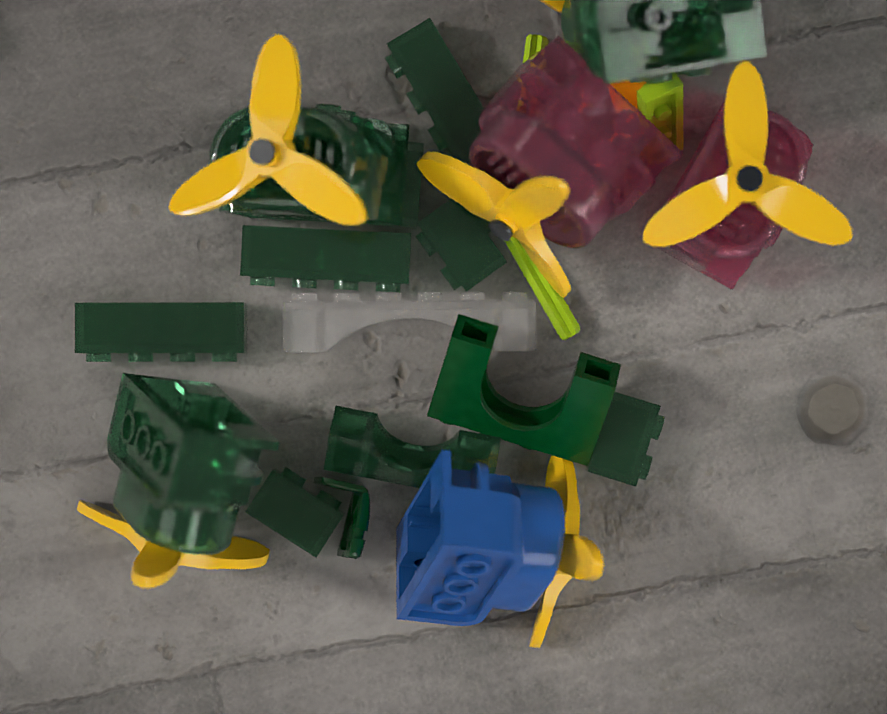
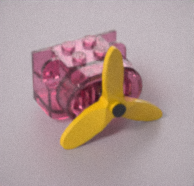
(554, 158)
(743, 189)

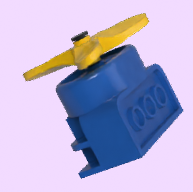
(490, 544)

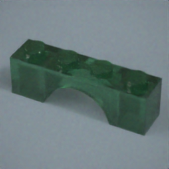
(366, 449)

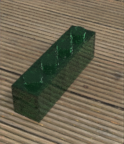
(437, 88)
(325, 256)
(161, 329)

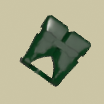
(357, 517)

